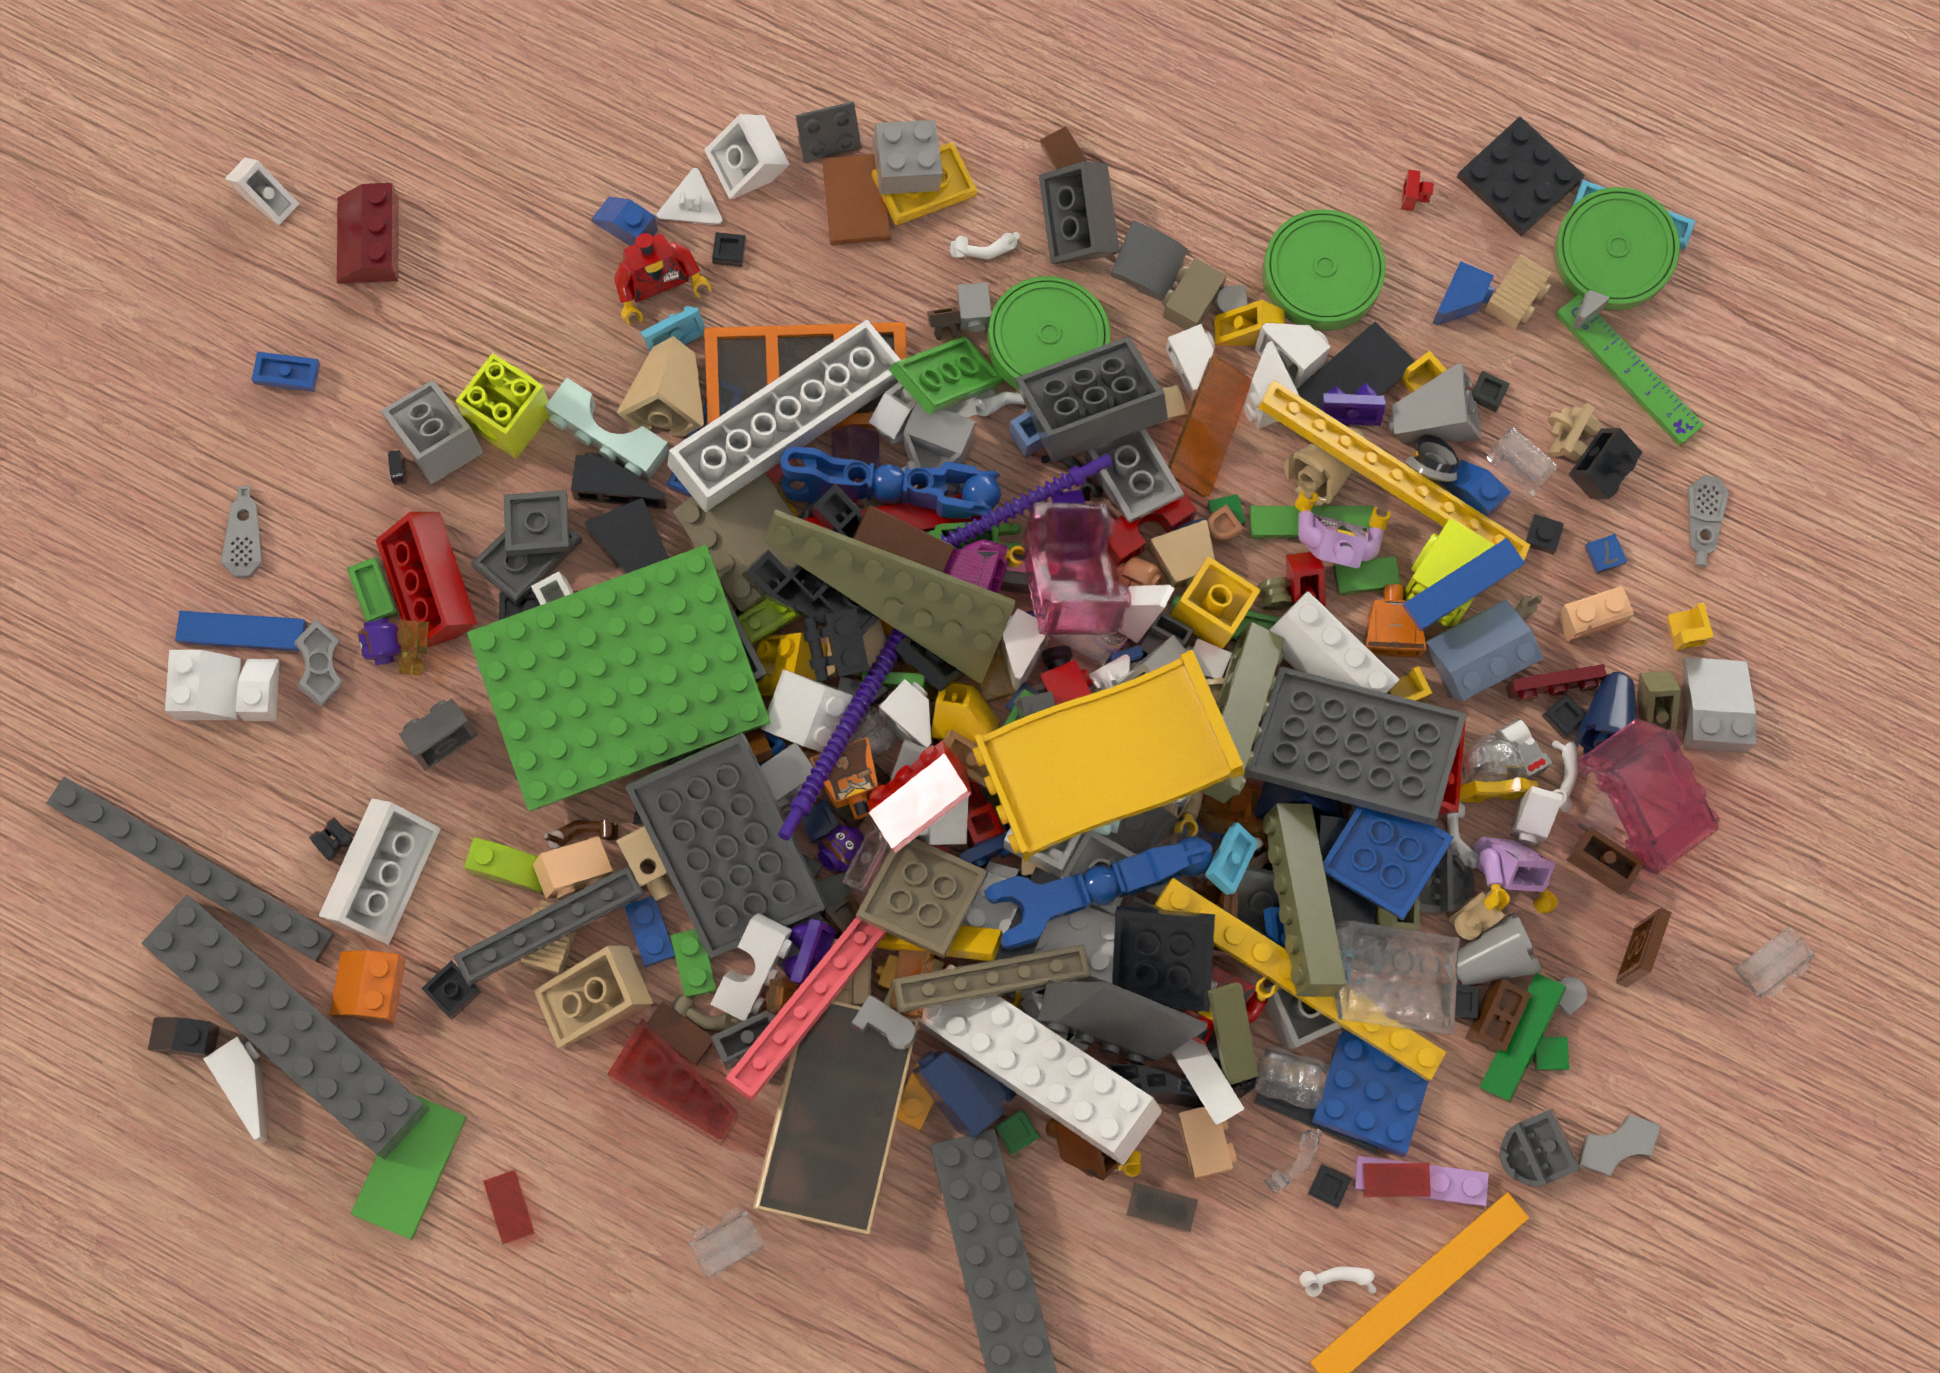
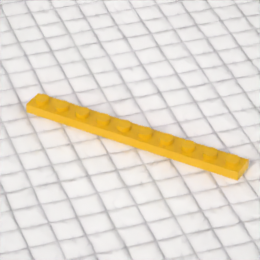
(1379, 465)
(1274, 962)

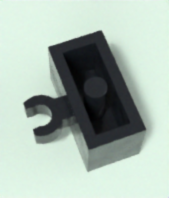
(1605, 463)

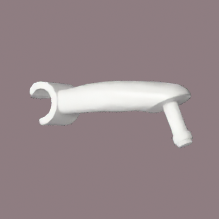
(1570, 759)

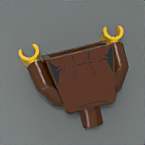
(1087, 1157)

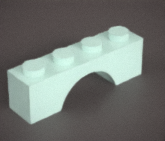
(638, 450)

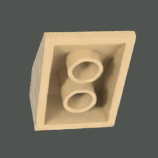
(593, 995)

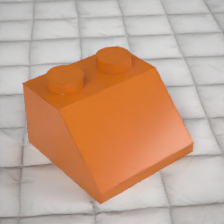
(368, 986)

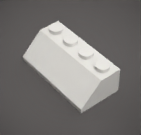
(1326, 648)
(380, 871)

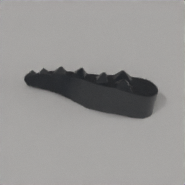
(1169, 1085)

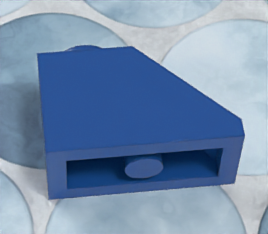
(625, 219)
(1465, 294)
(1478, 488)

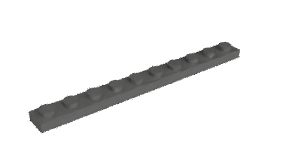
(190, 869)

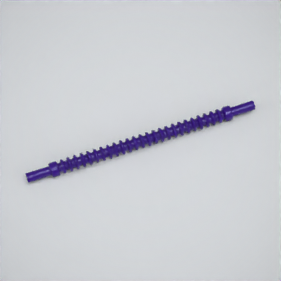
(1075, 477)
(856, 710)

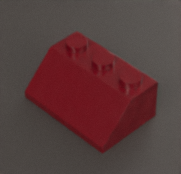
(368, 234)

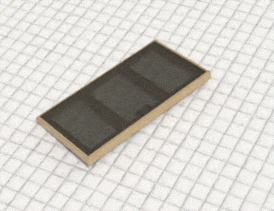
(834, 1124)

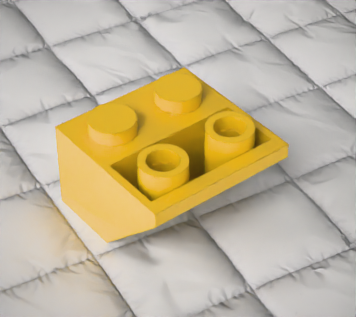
(786, 653)
(963, 711)

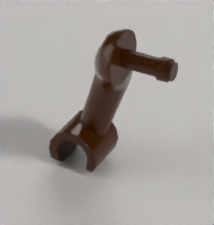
(561, 836)

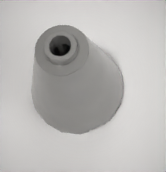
(1498, 954)

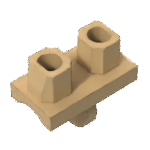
(1568, 428)
(1475, 918)

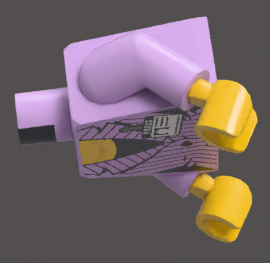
(1338, 540)
(1514, 868)

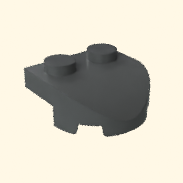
(1448, 885)
(1537, 1151)

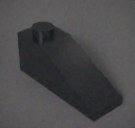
(606, 482)

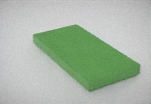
(946, 375)
(405, 1181)

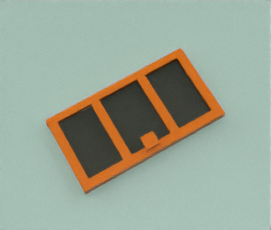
(754, 356)

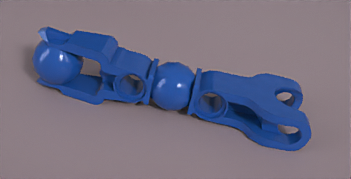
(891, 483)
(1096, 886)

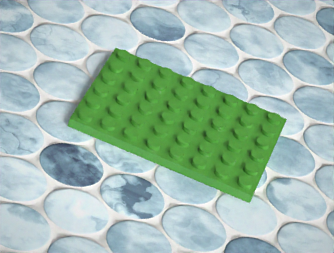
(618, 678)

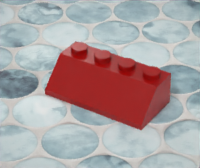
(426, 576)

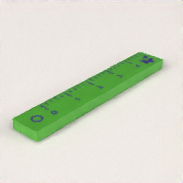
(1632, 374)

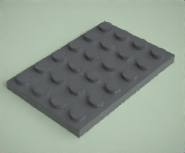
(1357, 745)
(722, 845)

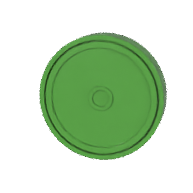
(1617, 247)
(1323, 269)
(1042, 325)

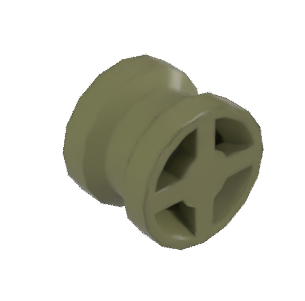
(1275, 593)

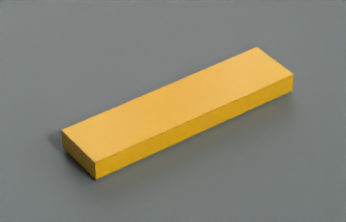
(969, 943)

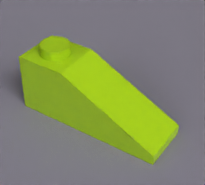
(502, 865)

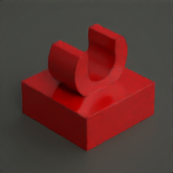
(1415, 190)

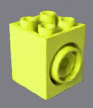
(504, 405)
(1442, 556)

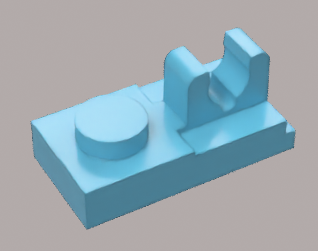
(683, 326)
(1232, 859)

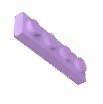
(1445, 1183)

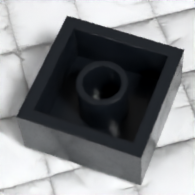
(450, 990)

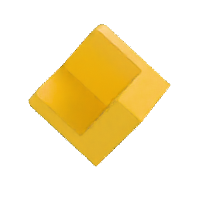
(1422, 371)
(1690, 628)
(1412, 686)

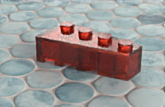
(669, 1083)

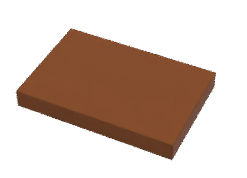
(853, 201)

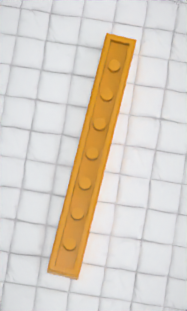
(1421, 1287)

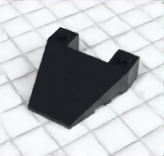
(799, 588)

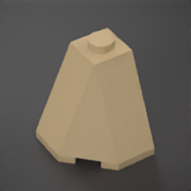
(665, 391)

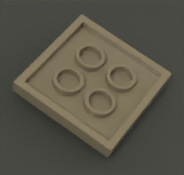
(922, 896)

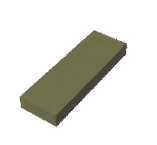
(1233, 1033)

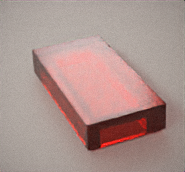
(1396, 1180)
(509, 1207)

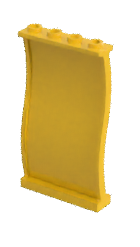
(1107, 756)

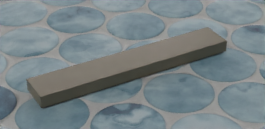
(990, 978)

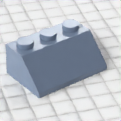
(1483, 650)

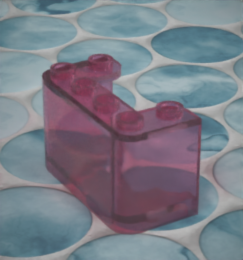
(1071, 570)
(1652, 793)

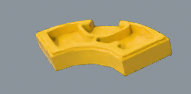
(1508, 790)

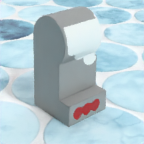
(1535, 759)
(886, 1021)

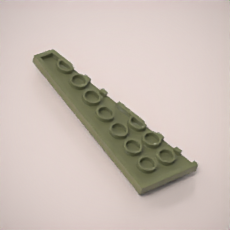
(930, 607)

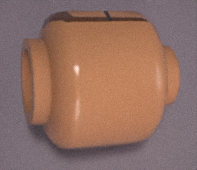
(1139, 573)

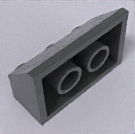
(1079, 212)

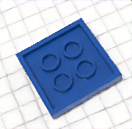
(1386, 858)
(1370, 1096)

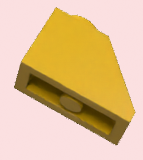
(1244, 323)

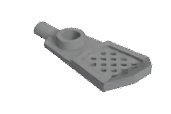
(1704, 521)
(242, 530)

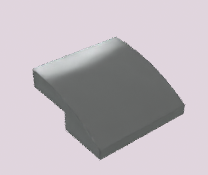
(1149, 260)

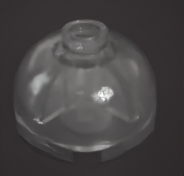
(1492, 760)

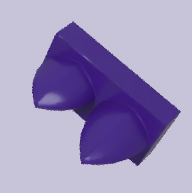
(1356, 409)
(814, 942)

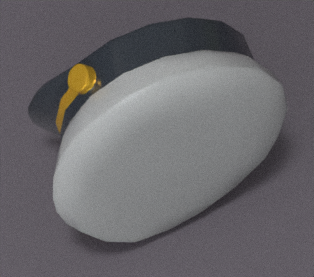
(1434, 459)

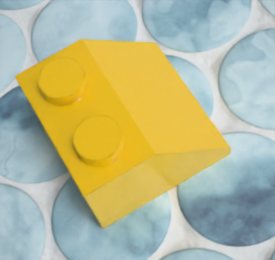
(1215, 603)

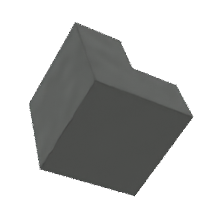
(1162, 629)

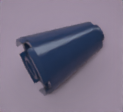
(1609, 711)

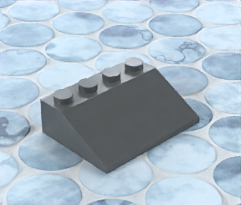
(1092, 399)
(1116, 1020)

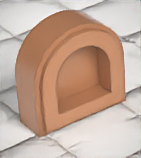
(1224, 525)

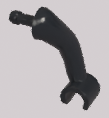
(1070, 462)

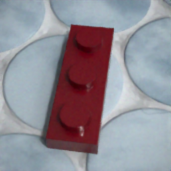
(1556, 682)

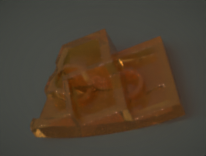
(1240, 808)

